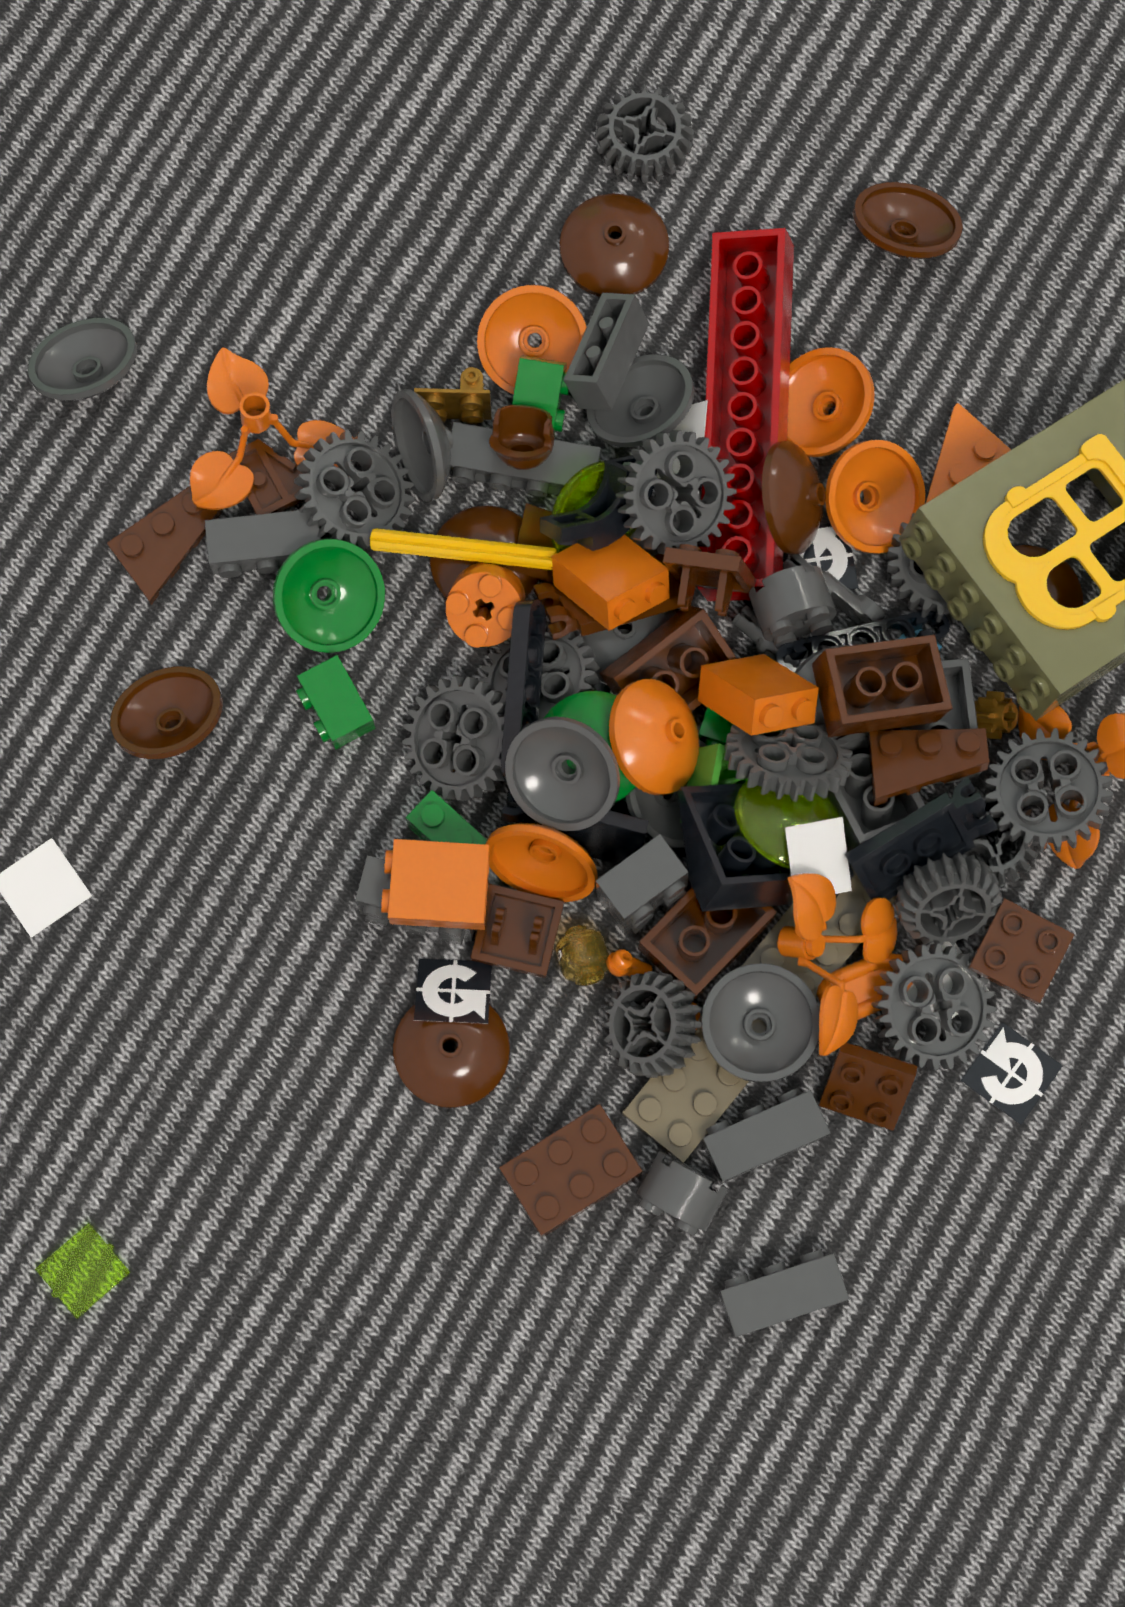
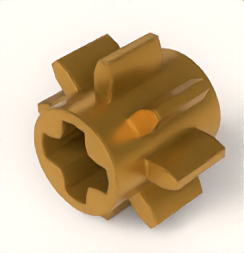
(996, 714)

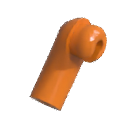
(623, 964)

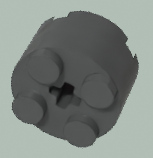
(793, 605)
(681, 1193)

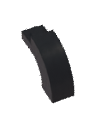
(597, 521)

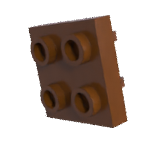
(716, 570)
(518, 931)
(1021, 951)
(868, 1086)

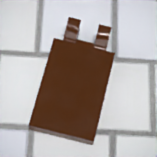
(572, 617)

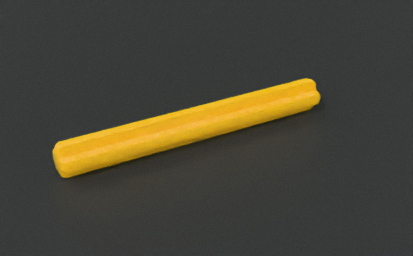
(462, 548)

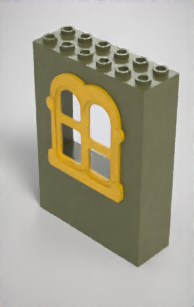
(1003, 595)

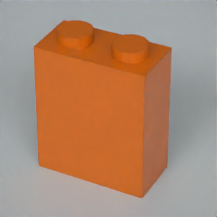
(611, 581)
(758, 694)
(437, 884)

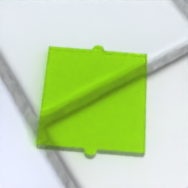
(83, 1270)

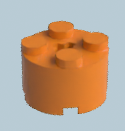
(478, 624)

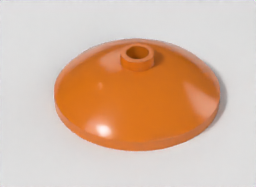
(516, 315)
(816, 385)
(890, 488)
(653, 736)
(541, 862)

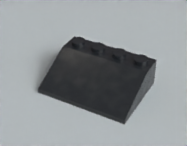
(720, 860)

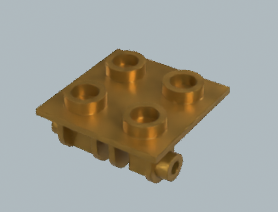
(468, 403)

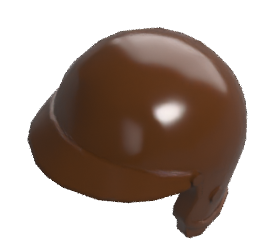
(522, 436)

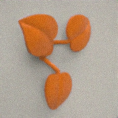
(234, 386)
(1112, 751)
(812, 906)

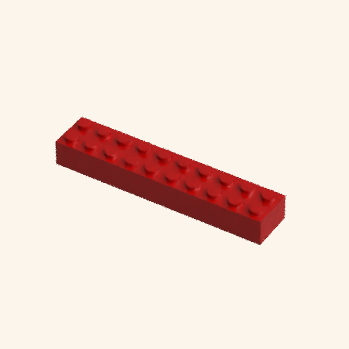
(748, 383)

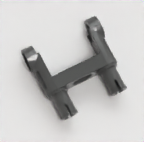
(858, 608)

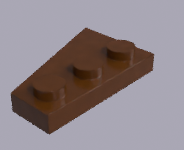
(161, 541)
(916, 758)

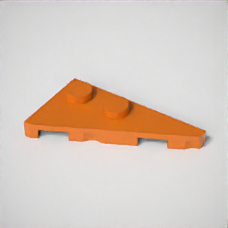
(964, 451)

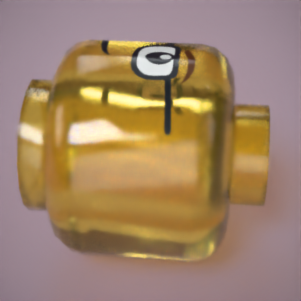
(582, 955)

